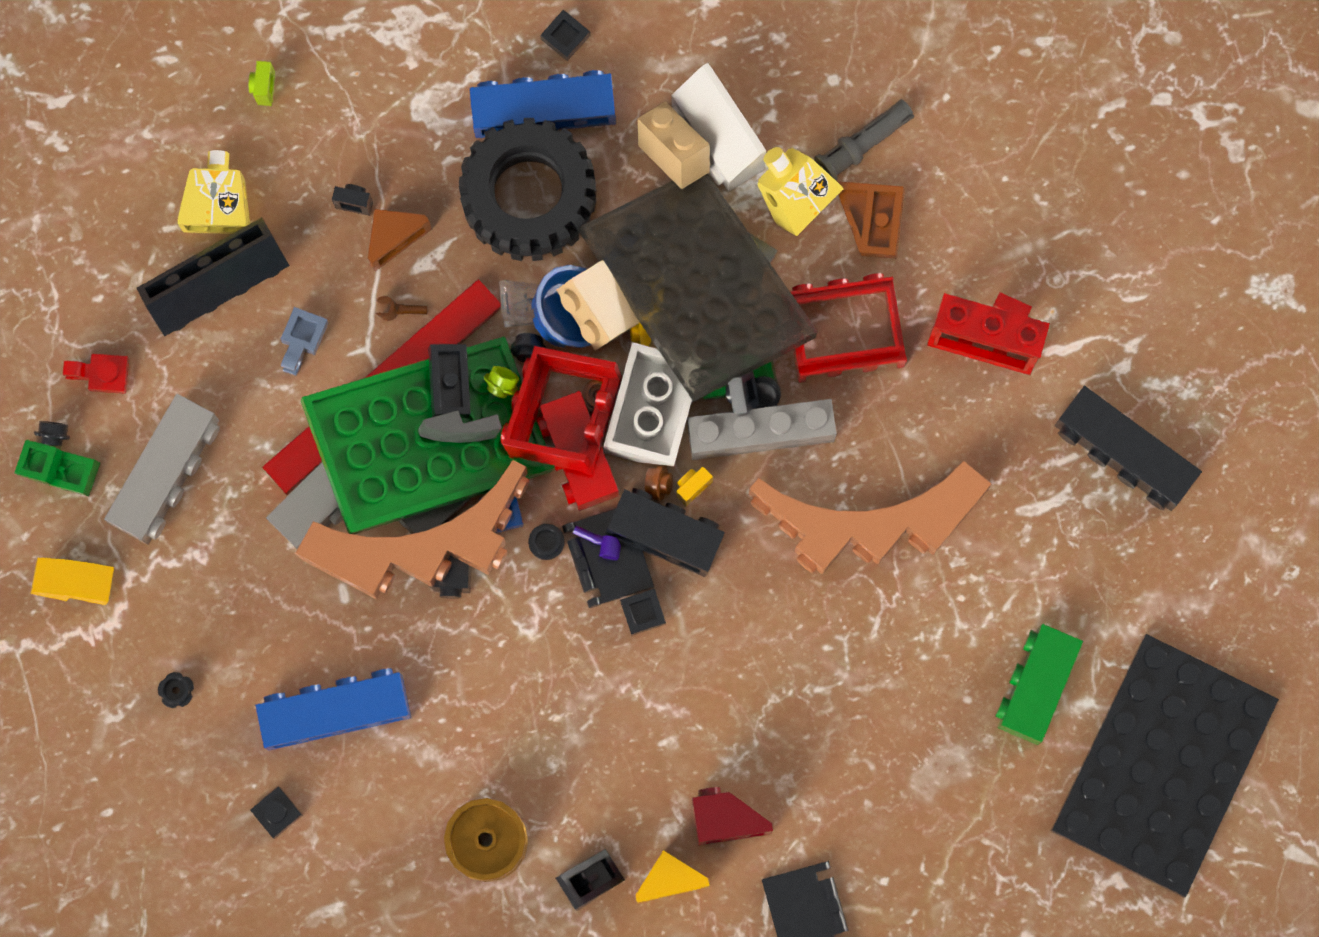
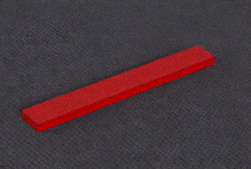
(450, 326)

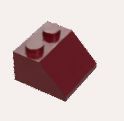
(725, 818)

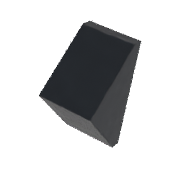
(590, 879)

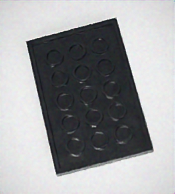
(1164, 765)

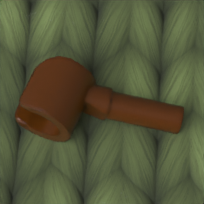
(396, 309)

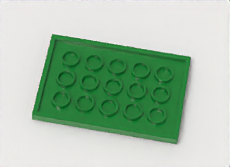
(382, 463)

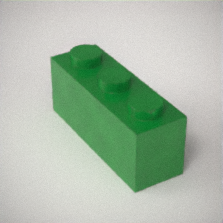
(1038, 683)

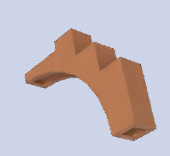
(873, 533)
(470, 537)

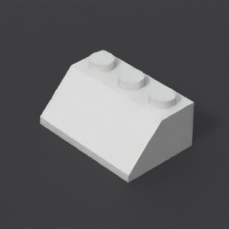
(712, 113)
(648, 410)

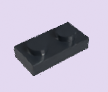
(449, 379)

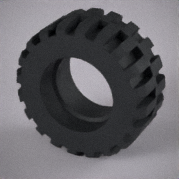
(527, 144)

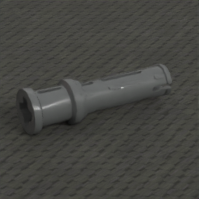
(851, 149)

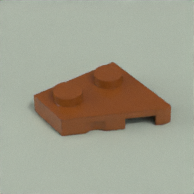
(874, 216)

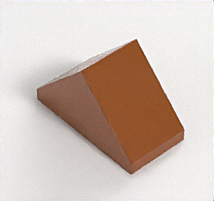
(394, 233)

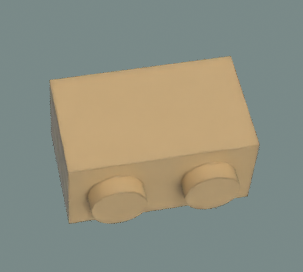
(673, 145)
(597, 305)

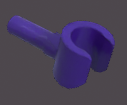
(609, 547)

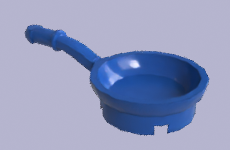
(551, 318)

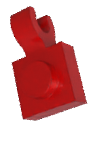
(104, 373)

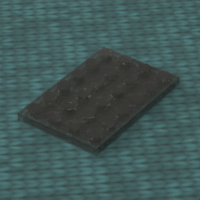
(698, 284)

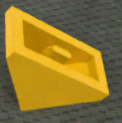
(670, 878)

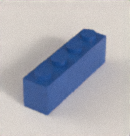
(560, 99)
(333, 710)

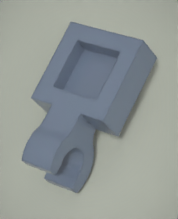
(302, 335)

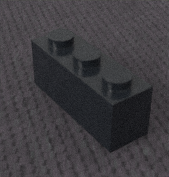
(665, 531)

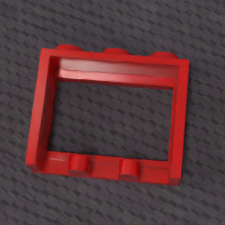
(989, 327)
(864, 359)
(528, 400)

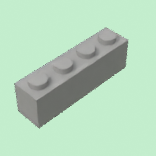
(761, 429)
(162, 469)
(306, 503)

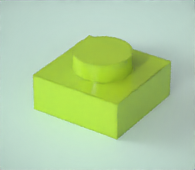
(262, 83)

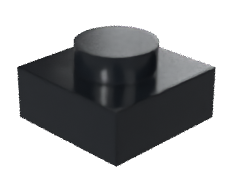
(565, 35)
(352, 199)
(742, 393)
(643, 612)
(276, 812)

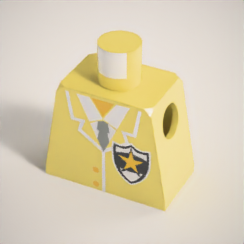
(795, 188)
(214, 198)

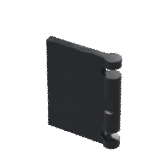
(612, 577)
(803, 904)

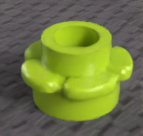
(501, 381)

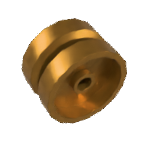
(464, 846)

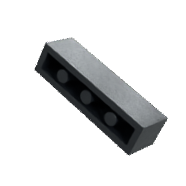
(212, 277)
(1127, 449)

